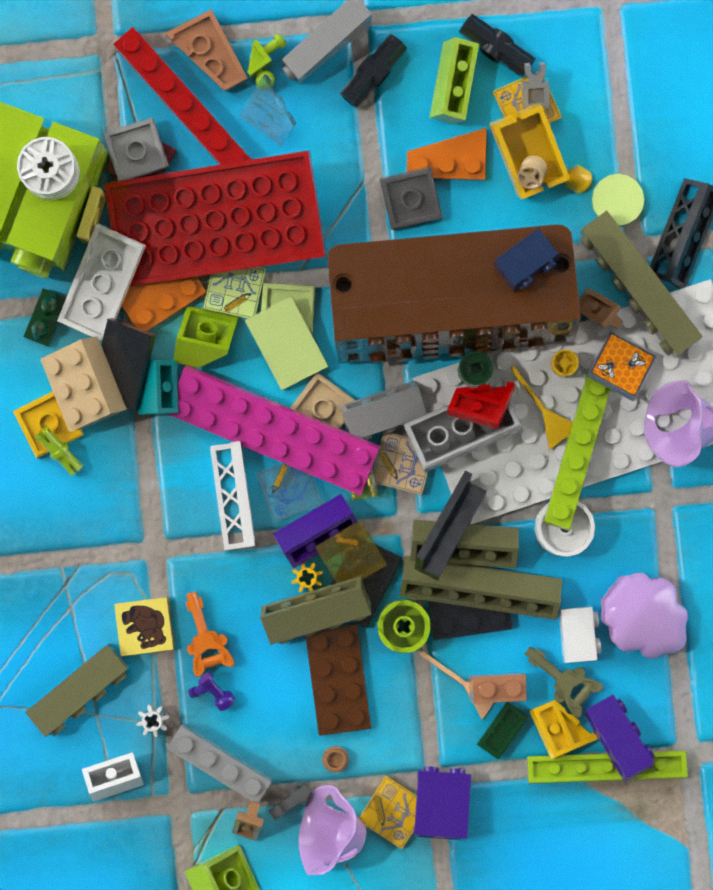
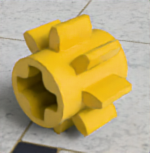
(313, 581)

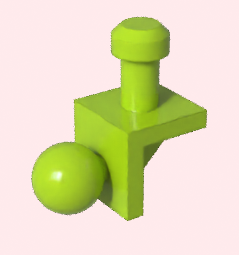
(260, 58)

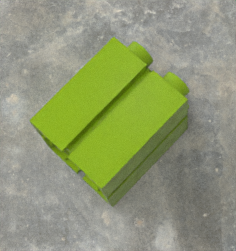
(39, 229)

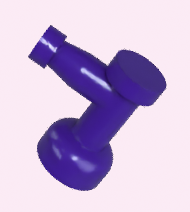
(223, 699)

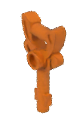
(205, 640)

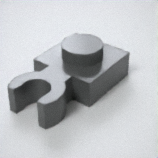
(294, 795)

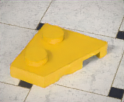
(559, 729)

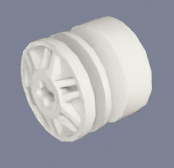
(61, 177)

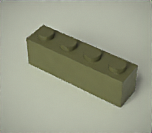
(479, 546)
(315, 610)
(77, 690)

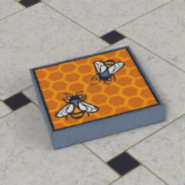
(621, 366)

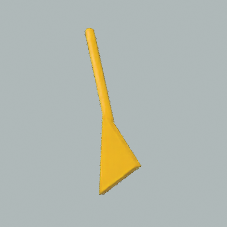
(556, 427)

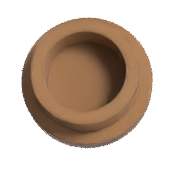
(335, 759)

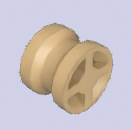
(532, 179)

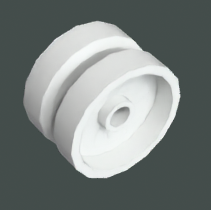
(569, 542)

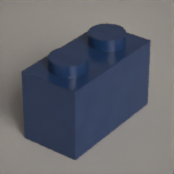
(526, 261)

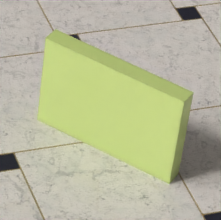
(286, 343)

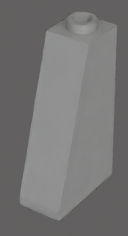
(327, 40)

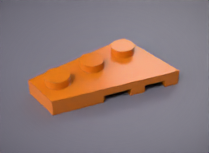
(156, 302)

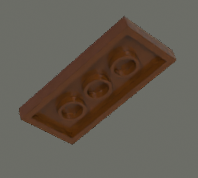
(338, 680)

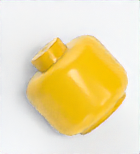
(579, 179)

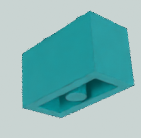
(160, 389)

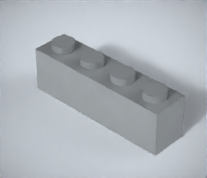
(219, 763)

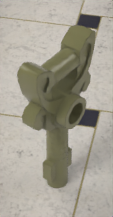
(565, 681)

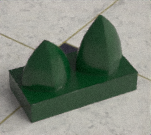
(45, 317)

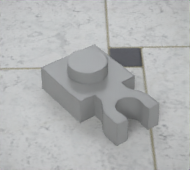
(535, 89)

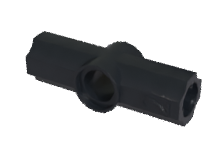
(496, 45)
(373, 71)

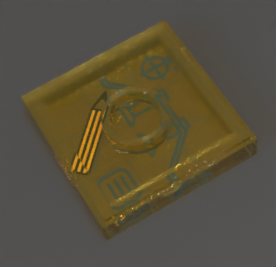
(351, 553)

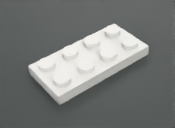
(101, 281)

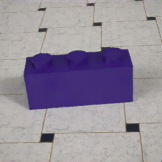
(313, 528)
(620, 737)

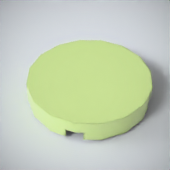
(620, 197)

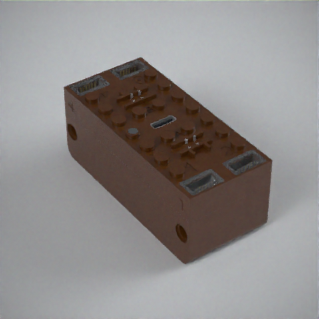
(447, 297)

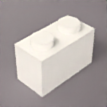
(579, 634)
(112, 777)

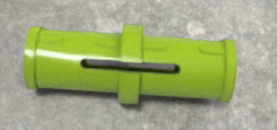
(59, 451)

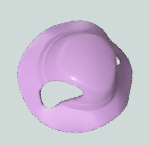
(684, 444)
(328, 833)

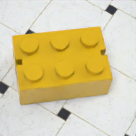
(525, 137)

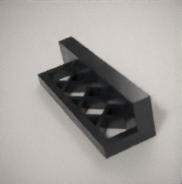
(689, 234)
(450, 527)

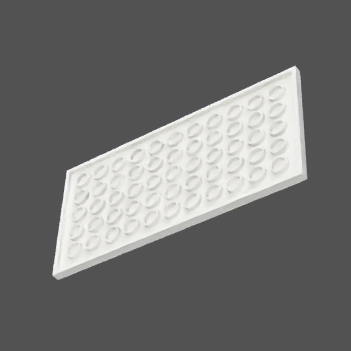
(521, 466)

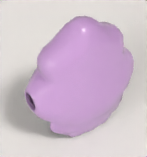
(644, 615)

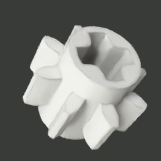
(160, 719)

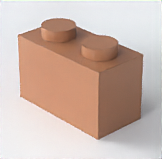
(497, 688)

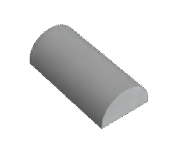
(444, 438)

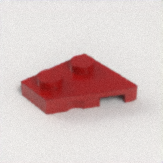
(481, 404)

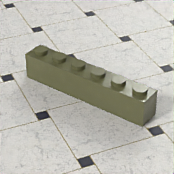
(640, 285)
(485, 589)

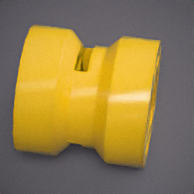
(566, 360)

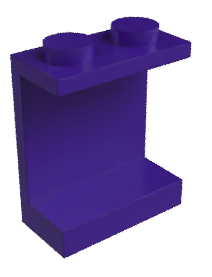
(442, 804)

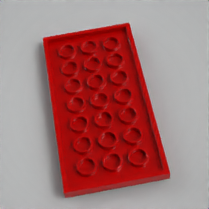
(220, 217)

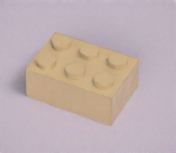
(83, 383)

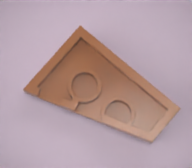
(209, 49)

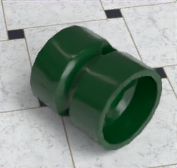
(475, 369)

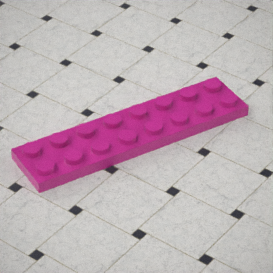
(275, 430)

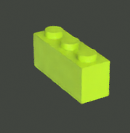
(454, 80)

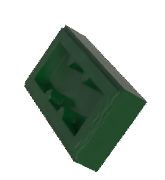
(502, 730)

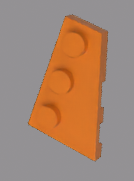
(453, 158)

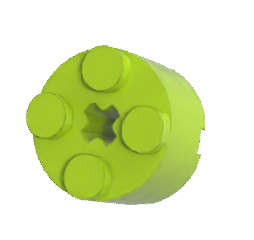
(402, 641)

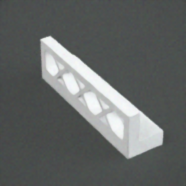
(242, 495)

